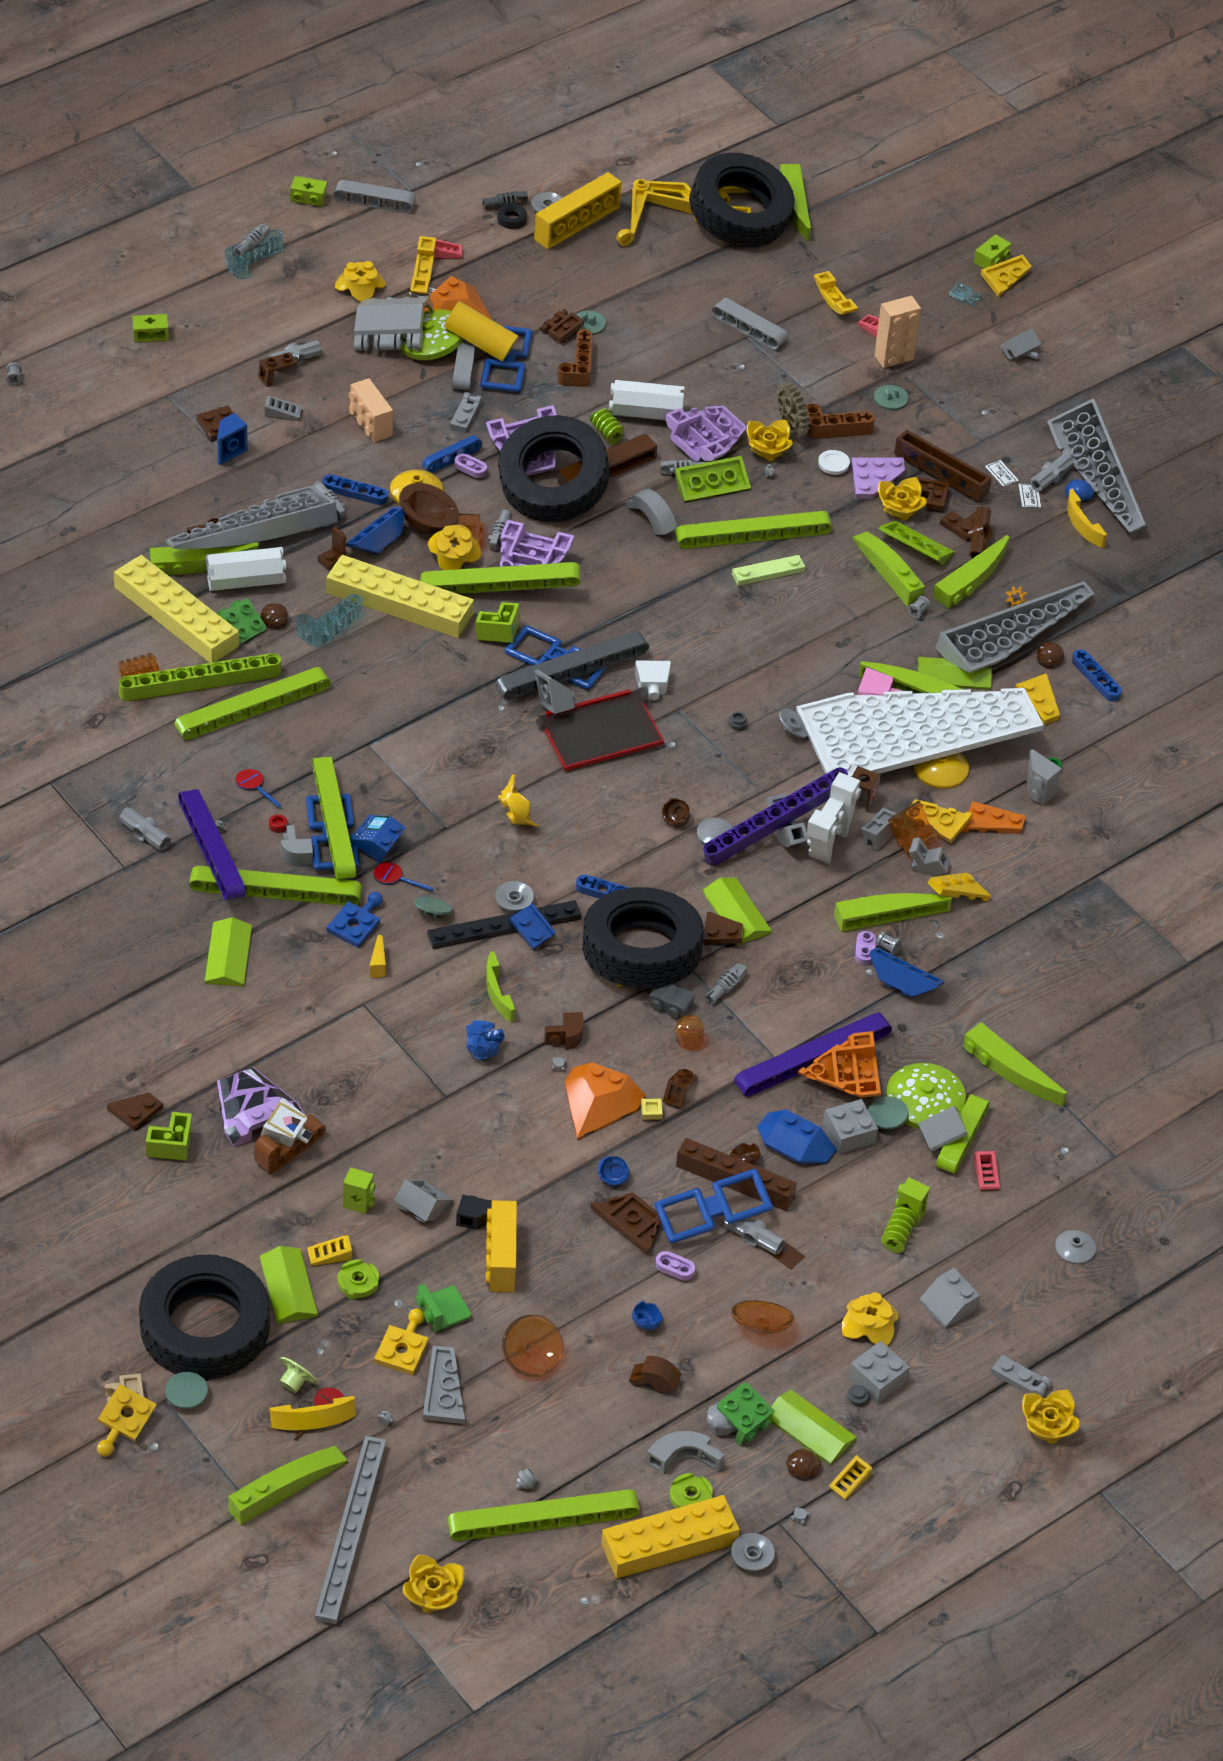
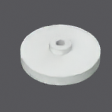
(833, 462)

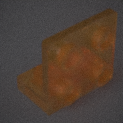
(911, 824)

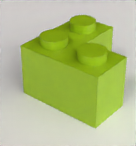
(500, 625)
(171, 1141)

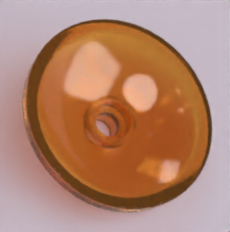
(762, 1317)
(544, 1341)

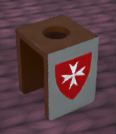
(871, 786)

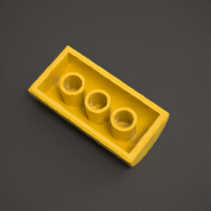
(481, 331)

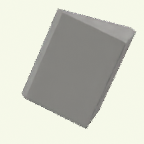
(943, 1128)

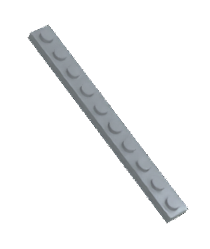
(350, 1530)

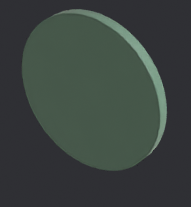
(592, 321)
(891, 397)
(433, 905)
(888, 1112)
(186, 1390)

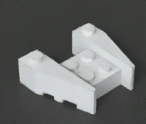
(833, 818)

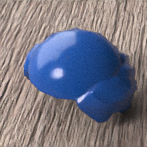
(1081, 488)
(613, 1171)
(647, 1316)

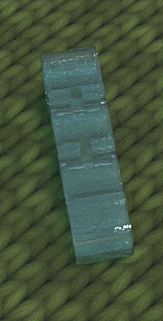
(240, 265)
(331, 623)

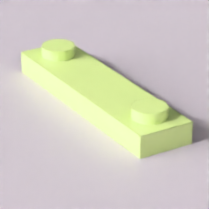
(768, 570)

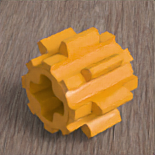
(1011, 597)

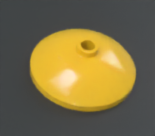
(412, 476)
(943, 772)

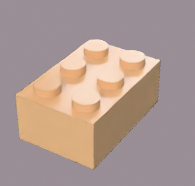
(371, 410)

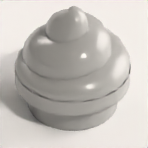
(526, 1479)

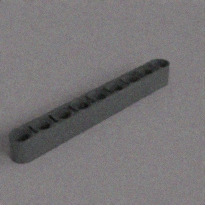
(574, 664)

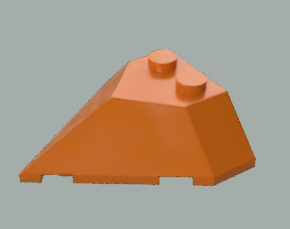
(456, 290)
(848, 1066)
(600, 1097)

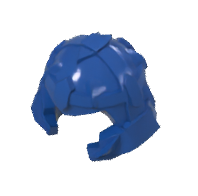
(482, 1040)

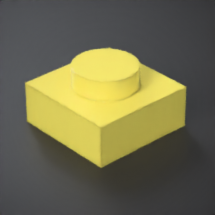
(651, 1109)

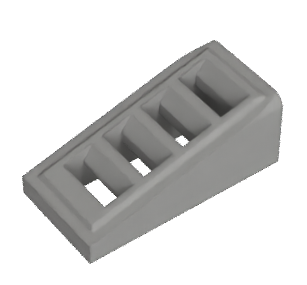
(277, 408)

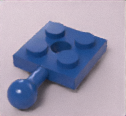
(351, 913)

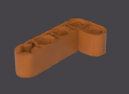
(580, 372)
(838, 424)
(274, 1155)

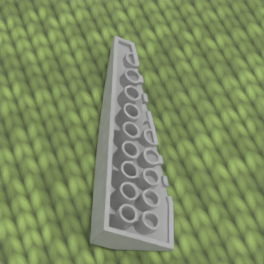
(1087, 439)
(286, 515)
(1004, 632)

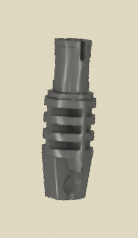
(505, 198)

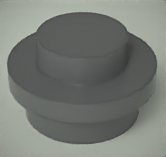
(738, 720)
(857, 1395)

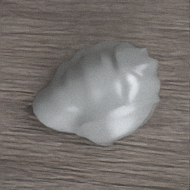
(718, 1422)

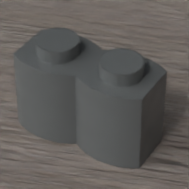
(672, 999)

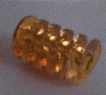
(138, 665)

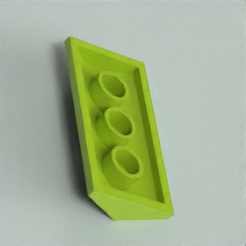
(712, 479)
(917, 542)
(955, 675)
(733, 902)
(228, 952)
(288, 1284)
(811, 1427)

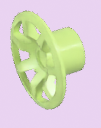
(293, 1378)

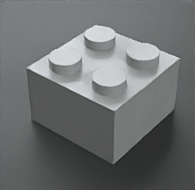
(850, 1126)
(879, 1371)

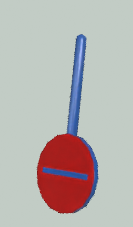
(253, 779)
(391, 873)

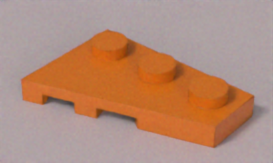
(993, 818)

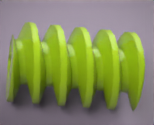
(607, 426)
(899, 1229)

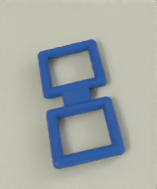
(509, 362)
(553, 652)
(313, 825)
(713, 1206)

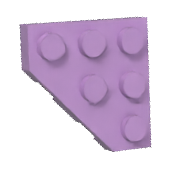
(869, 471)

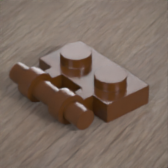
(564, 328)

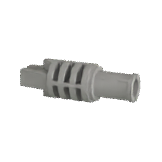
(252, 240)
(668, 467)
(339, 504)
(495, 535)
(726, 983)

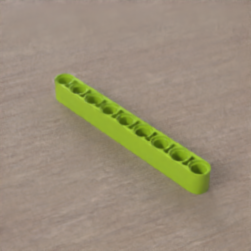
(753, 529)
(505, 578)
(199, 677)
(252, 703)
(334, 818)
(284, 886)
(543, 1515)

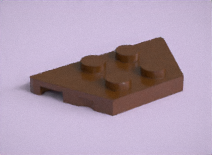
(631, 1218)

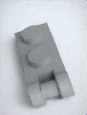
(465, 412)
(1020, 1376)

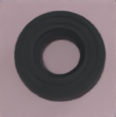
(512, 223)

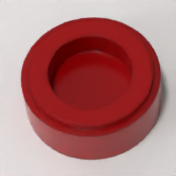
(278, 823)

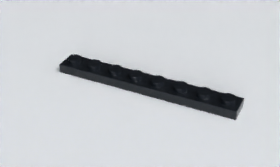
(497, 925)

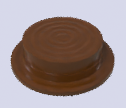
(428, 507)

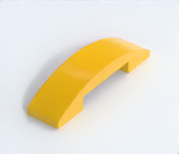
(423, 265)
(835, 299)
(1093, 533)
(313, 1417)

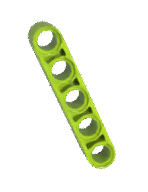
(954, 1152)

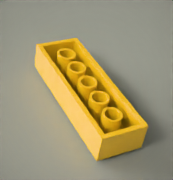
(577, 210)
(669, 1536)

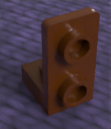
(275, 363)
(330, 557)
(678, 1087)

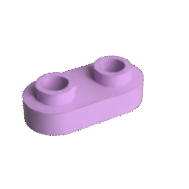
(470, 465)
(865, 942)
(675, 1265)

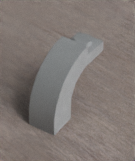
(655, 509)
(792, 833)
(683, 1445)

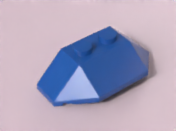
(379, 533)
(902, 975)
(796, 1137)

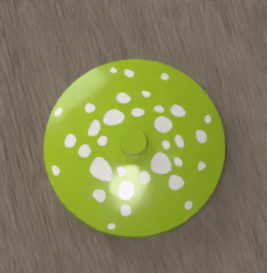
(436, 338)
(926, 1091)

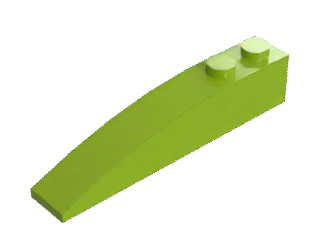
(800, 211)
(189, 561)
(891, 567)
(970, 575)
(908, 679)
(887, 909)
(1011, 1065)
(283, 1483)

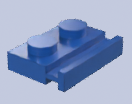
(532, 926)

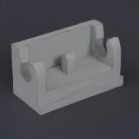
(1021, 343)
(878, 829)

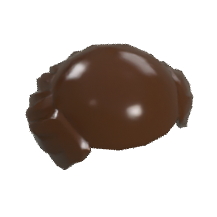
(274, 615)
(1050, 654)
(676, 812)
(747, 1153)
(803, 1463)

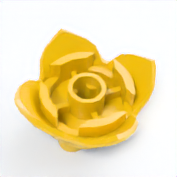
(360, 279)
(769, 441)
(903, 499)
(453, 557)
(516, 804)
(870, 1317)
(1050, 1416)
(427, 1573)

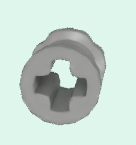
(14, 370)
(919, 607)
(895, 943)

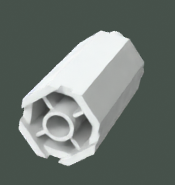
(644, 399)
(245, 568)

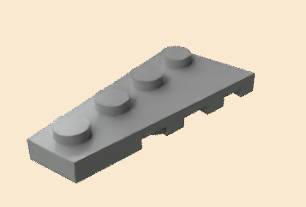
(443, 1393)

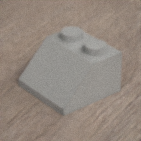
(552, 694)
(1042, 778)
(422, 1199)
(950, 1298)

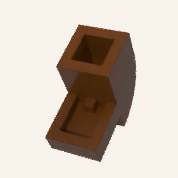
(568, 1033)
(657, 1372)

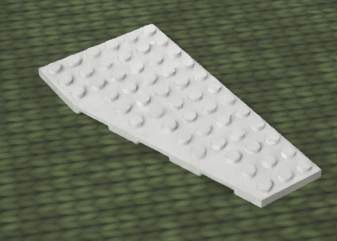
(912, 728)

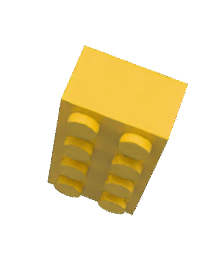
(501, 1246)

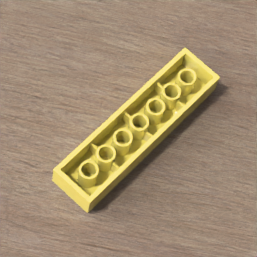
(400, 596)
(176, 609)

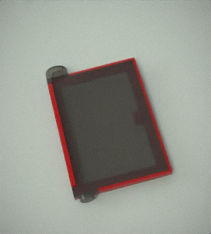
(601, 729)

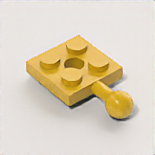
(398, 1337)
(128, 1427)

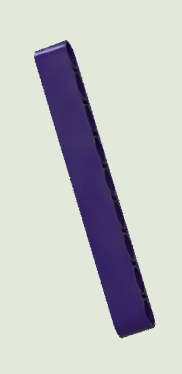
(798, 800)
(211, 844)
(789, 1063)

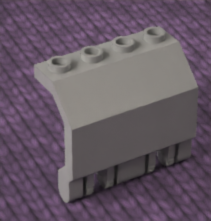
(390, 322)

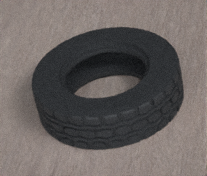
(735, 225)
(550, 434)
(635, 965)
(197, 1277)

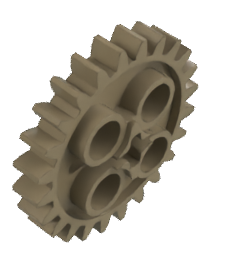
(792, 409)

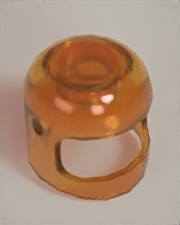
(690, 1032)

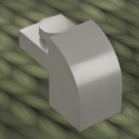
(296, 851)
(926, 861)

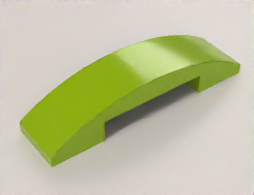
(502, 1003)

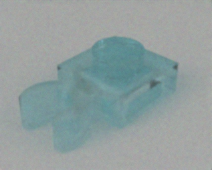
(962, 292)

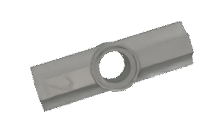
(302, 351)
(1052, 472)
(145, 829)
(757, 1233)

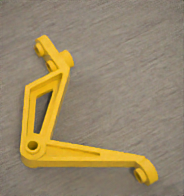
(655, 192)

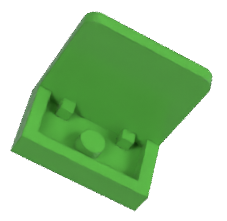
(243, 618)
(442, 1307)
(746, 1412)

